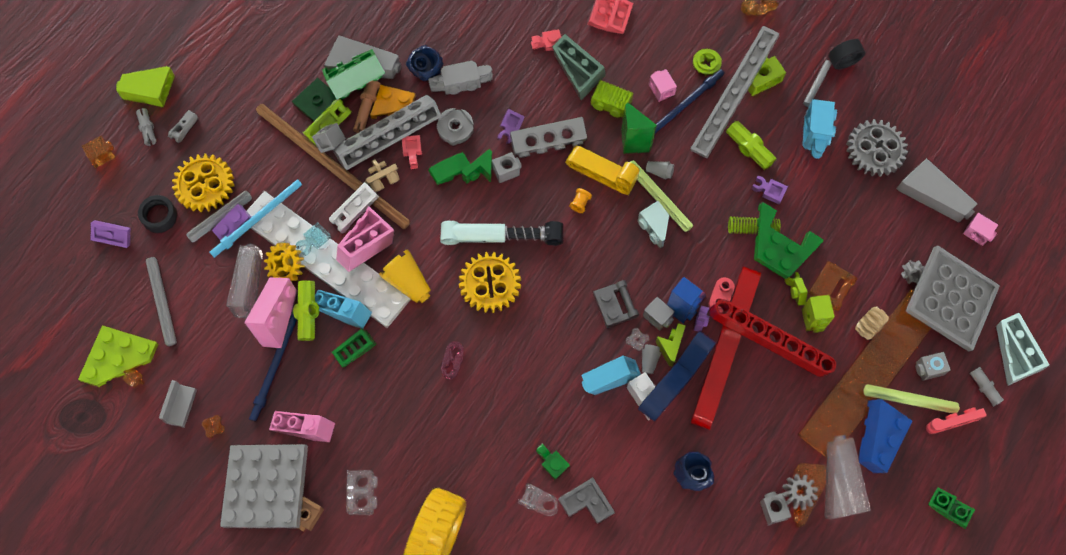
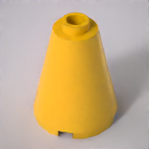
(406, 277)

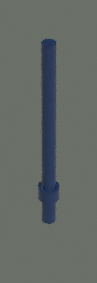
(708, 83)
(260, 400)

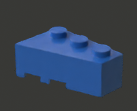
(685, 300)
(883, 436)

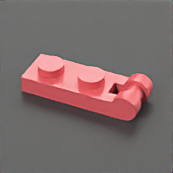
(953, 420)

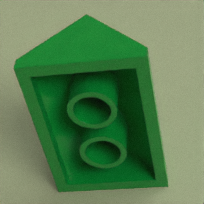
(636, 131)

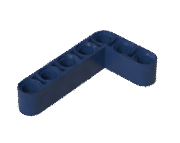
(677, 377)

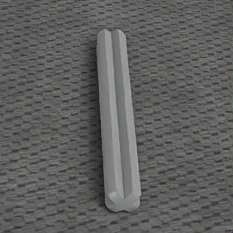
(215, 218)

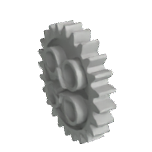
(886, 137)

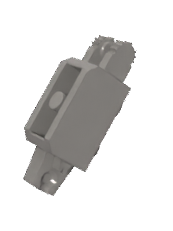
(461, 77)

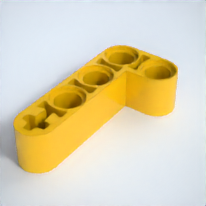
(602, 170)

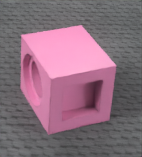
(662, 85)
(981, 229)

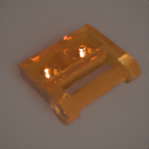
(828, 280)

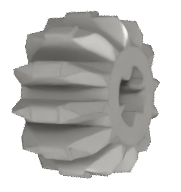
(808, 494)

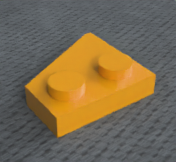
(390, 101)

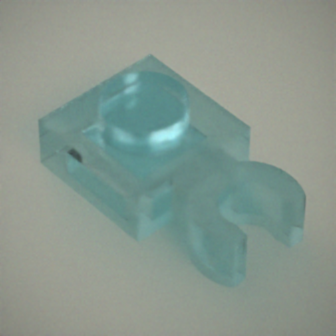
(315, 236)

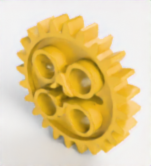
(197, 169)
(471, 284)

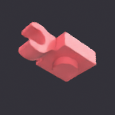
(547, 40)
(412, 147)

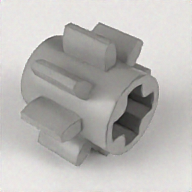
(912, 271)

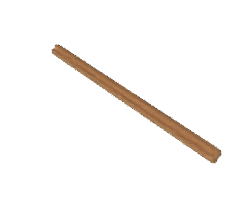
(329, 163)

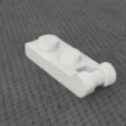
(353, 207)

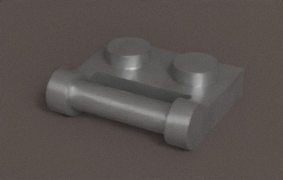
(610, 307)

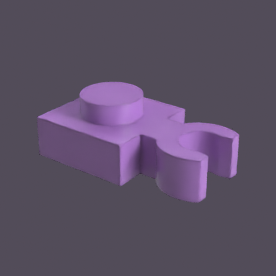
(510, 122)
(772, 191)
(701, 319)

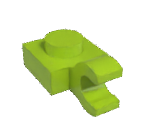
(798, 289)

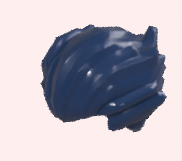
(425, 63)
(694, 471)

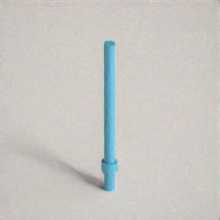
(228, 241)

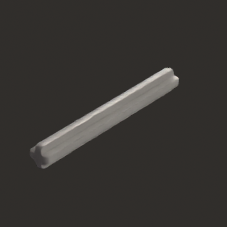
(161, 301)

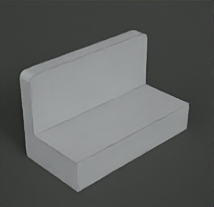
(177, 404)

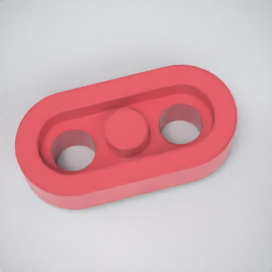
(721, 293)

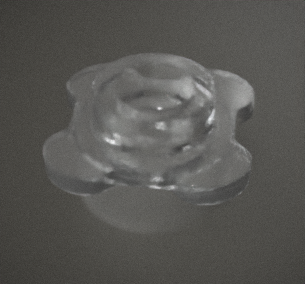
(638, 345)

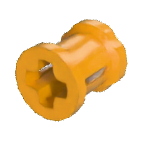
(580, 200)

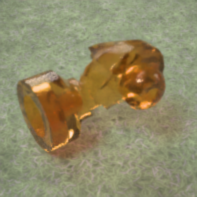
(752, 7)

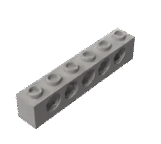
(387, 132)

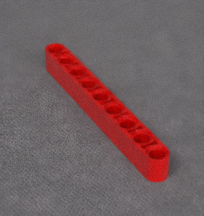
(724, 353)

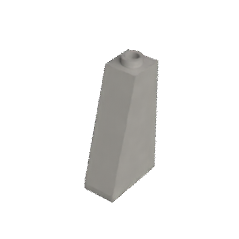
(347, 48)
(937, 191)

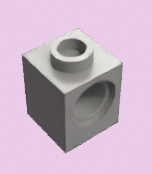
(328, 137)
(505, 174)
(659, 314)
(771, 516)

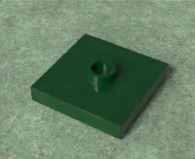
(314, 99)

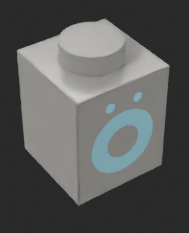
(932, 366)

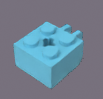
(819, 126)

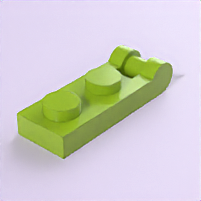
(327, 118)

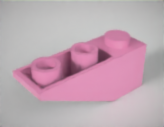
(302, 425)

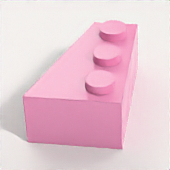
(364, 241)

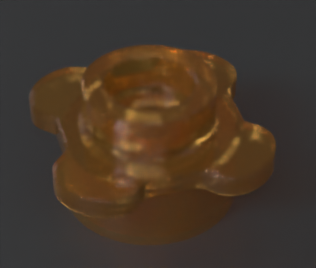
(133, 378)
(207, 424)

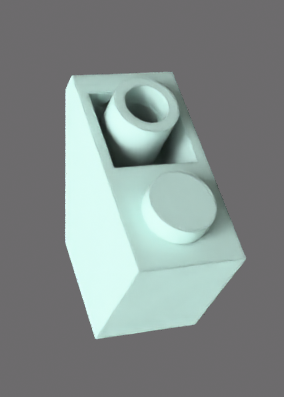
(655, 222)

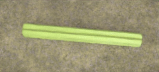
(660, 196)
(911, 399)

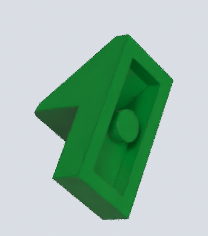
(480, 165)

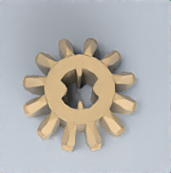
(872, 323)

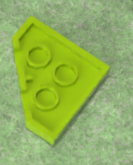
(113, 354)

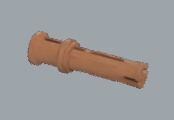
(368, 98)

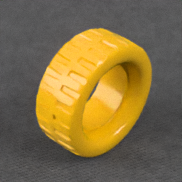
(437, 524)

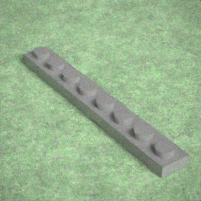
(735, 92)

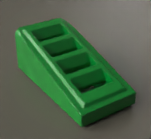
(350, 342)

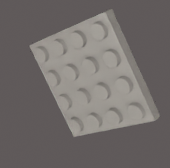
(952, 298)
(264, 486)

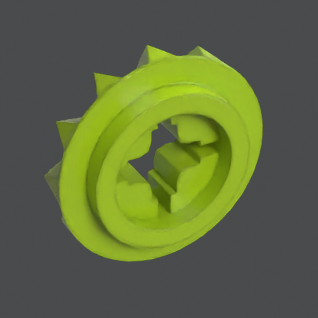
(709, 55)

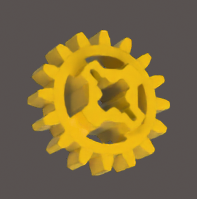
(285, 262)

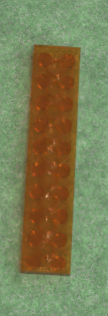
(874, 366)

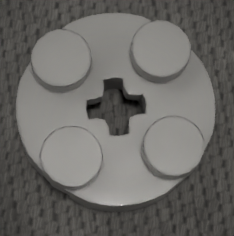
(459, 135)

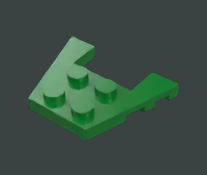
(777, 250)

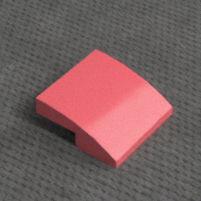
(610, 15)

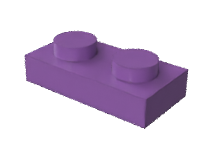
(231, 222)
(110, 234)

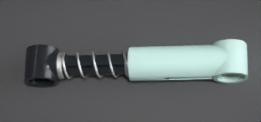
(453, 233)

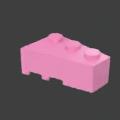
(272, 312)

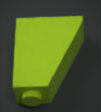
(146, 86)

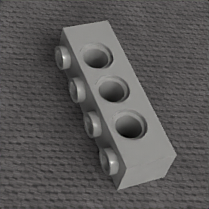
(574, 126)

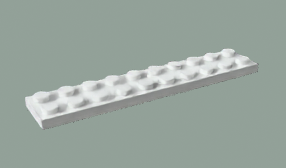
(359, 284)

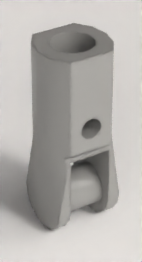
(185, 124)

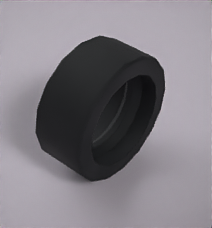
(846, 54)
(151, 202)

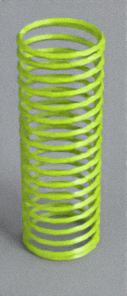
(776, 226)

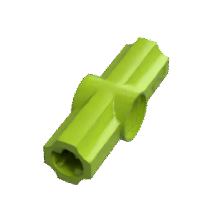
(751, 145)
(306, 310)

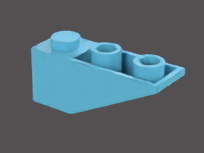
(343, 309)

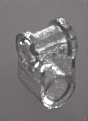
(537, 500)

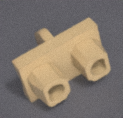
(374, 180)

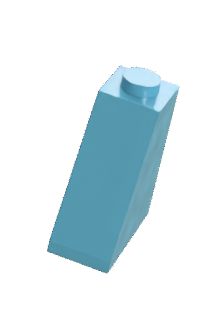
(610, 375)

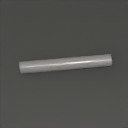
(819, 79)

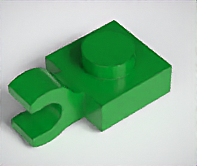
(553, 463)

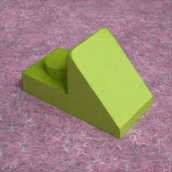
(670, 348)

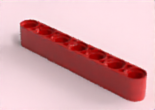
(781, 337)

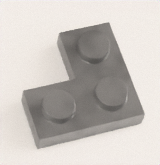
(588, 496)

